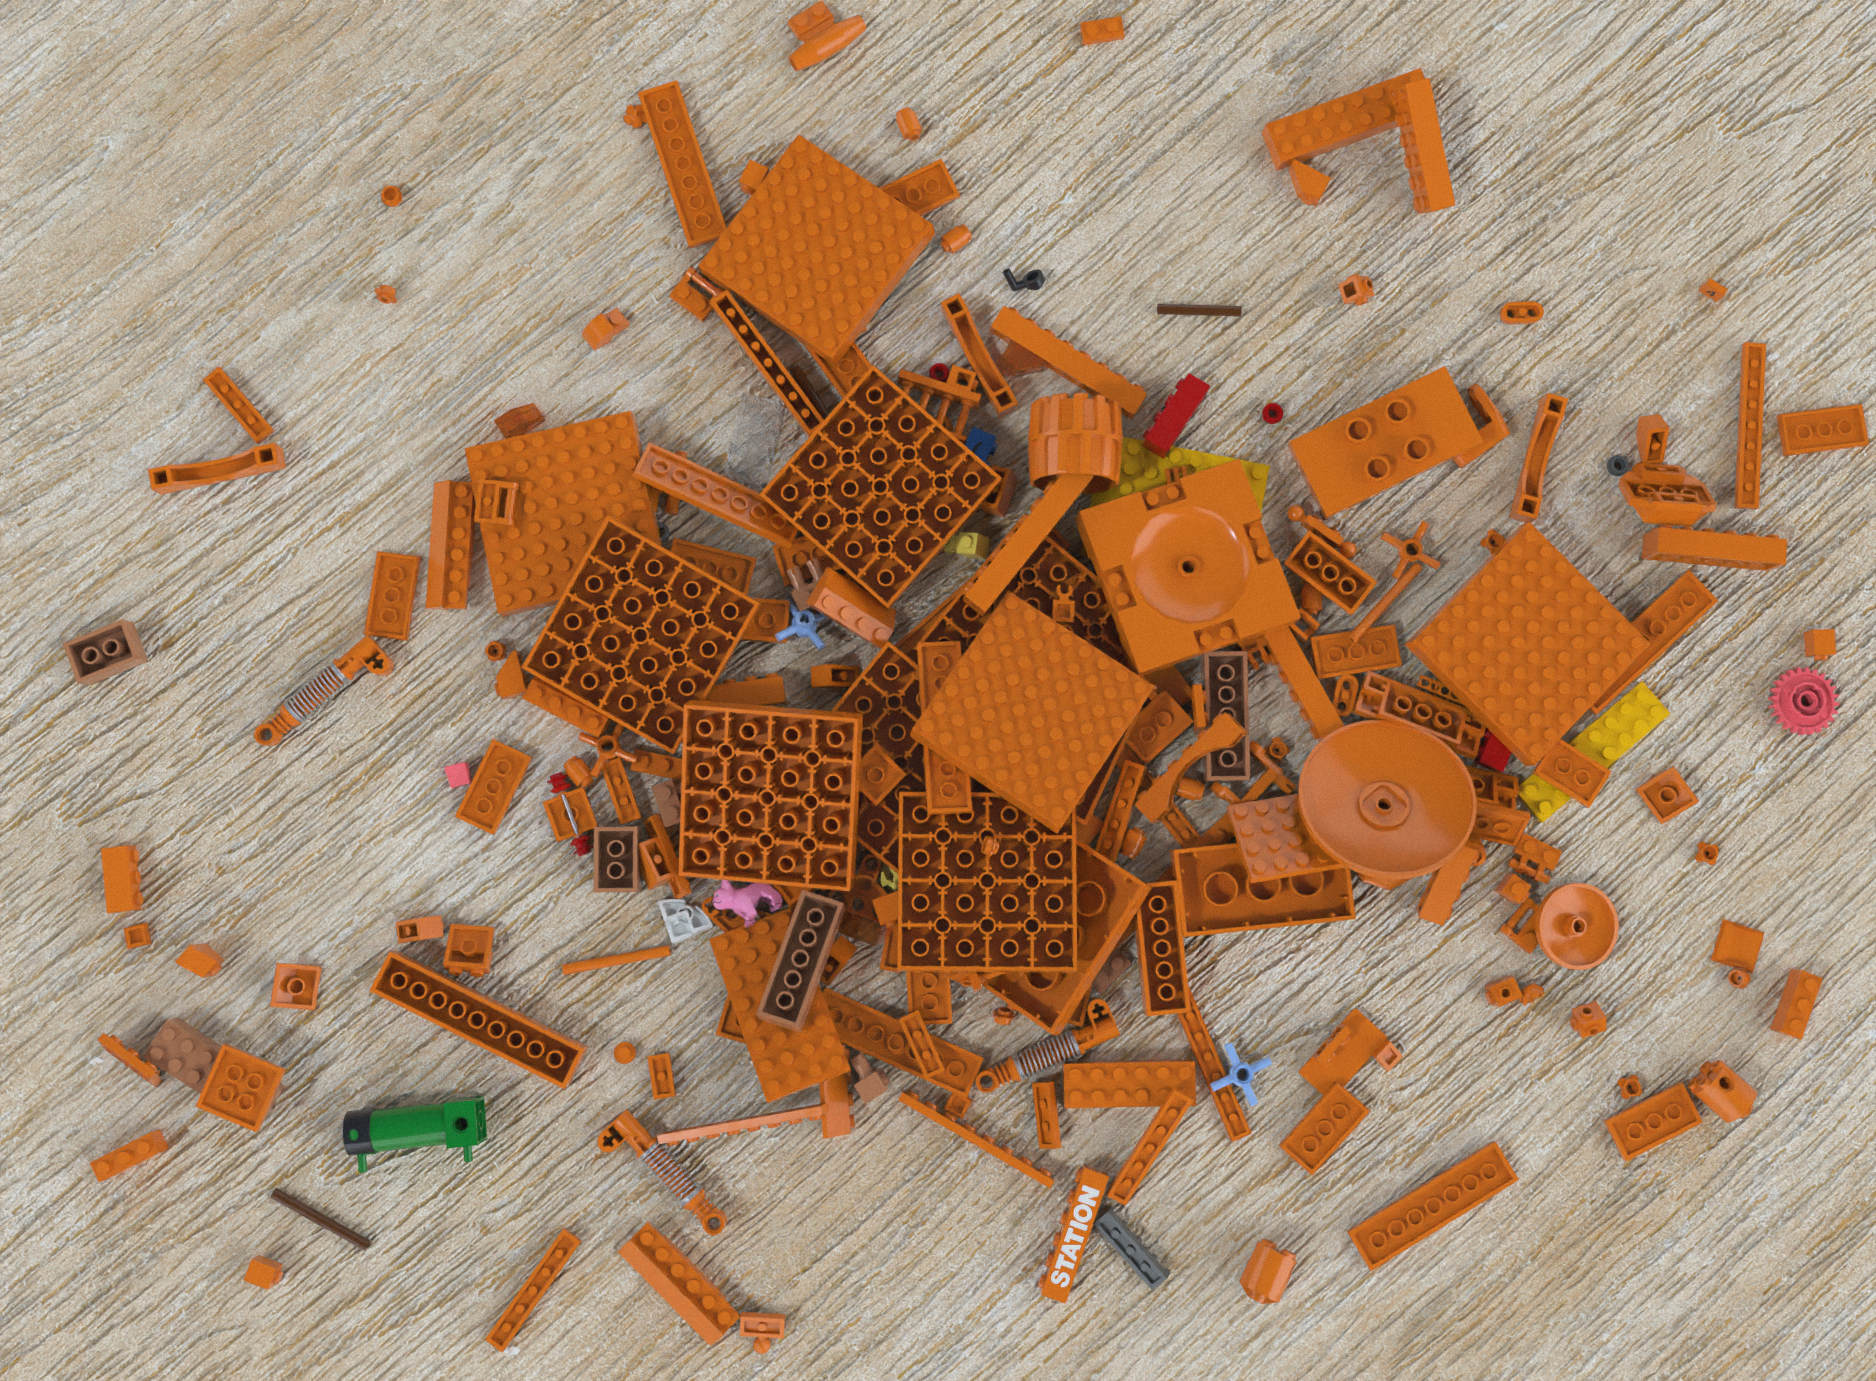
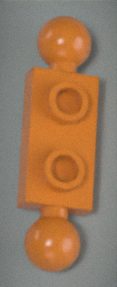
(1328, 535)

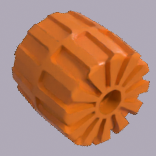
(1075, 438)

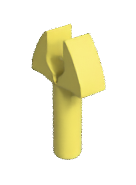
(886, 881)

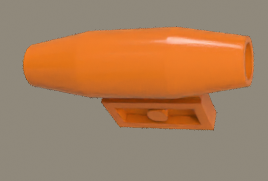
(820, 35)

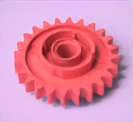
(1818, 699)

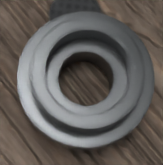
(1623, 463)

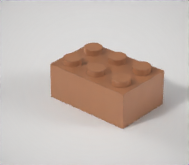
(105, 652)
(616, 859)

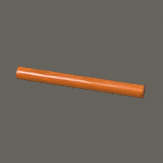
(1384, 603)
(615, 960)

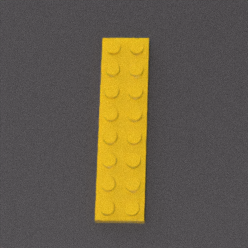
(1602, 741)

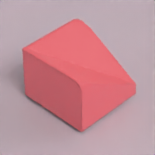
(458, 774)

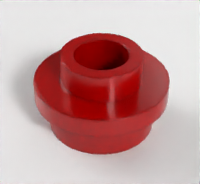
(939, 367)
(1272, 407)

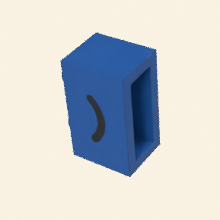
(981, 444)

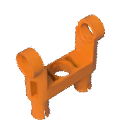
(1272, 774)

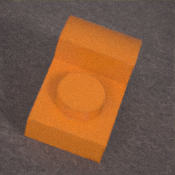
(604, 327)

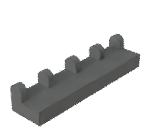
(1131, 1248)

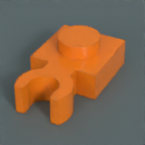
(1063, 608)

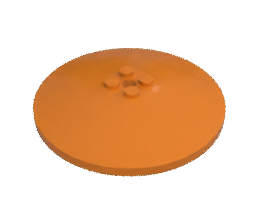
(1392, 764)

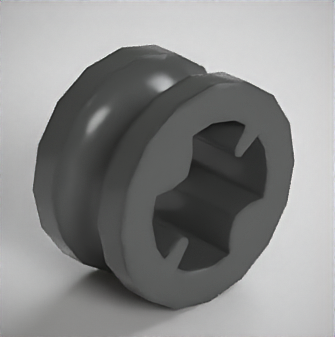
(666, 534)

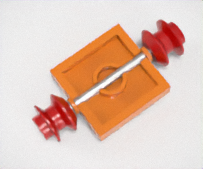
(570, 814)

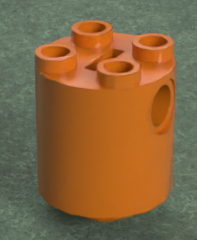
(1723, 1091)
(1267, 1272)

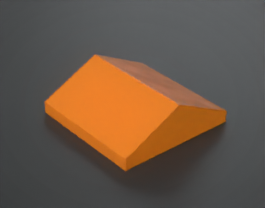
(1667, 794)
(295, 986)

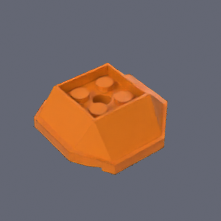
(1666, 494)

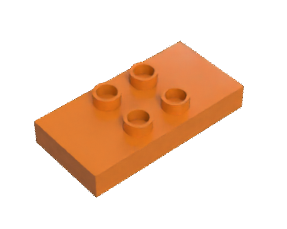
(1385, 443)
(1221, 899)
(1105, 906)

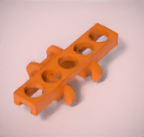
(1449, 697)

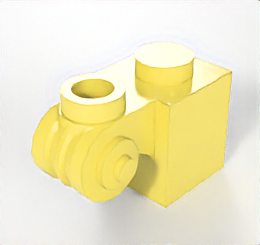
(968, 545)

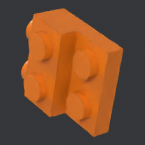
(469, 950)

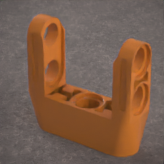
(1492, 433)

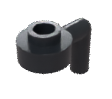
(1032, 280)

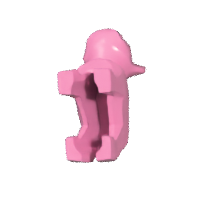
(745, 899)

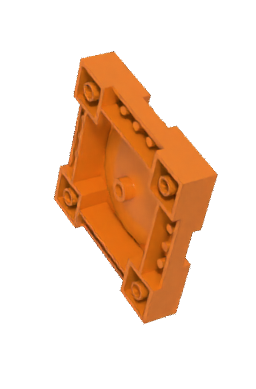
(1195, 522)

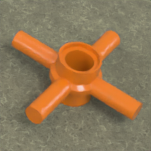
(1405, 557)
(615, 752)

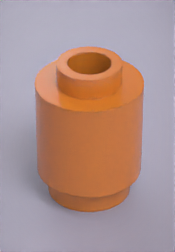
(908, 124)
(955, 239)
(1311, 599)
(578, 772)
(1190, 788)
(1133, 842)

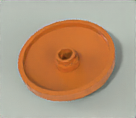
(1576, 926)

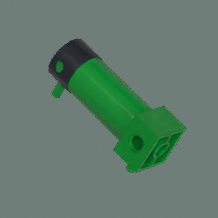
(415, 1127)

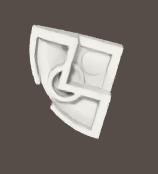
(683, 920)

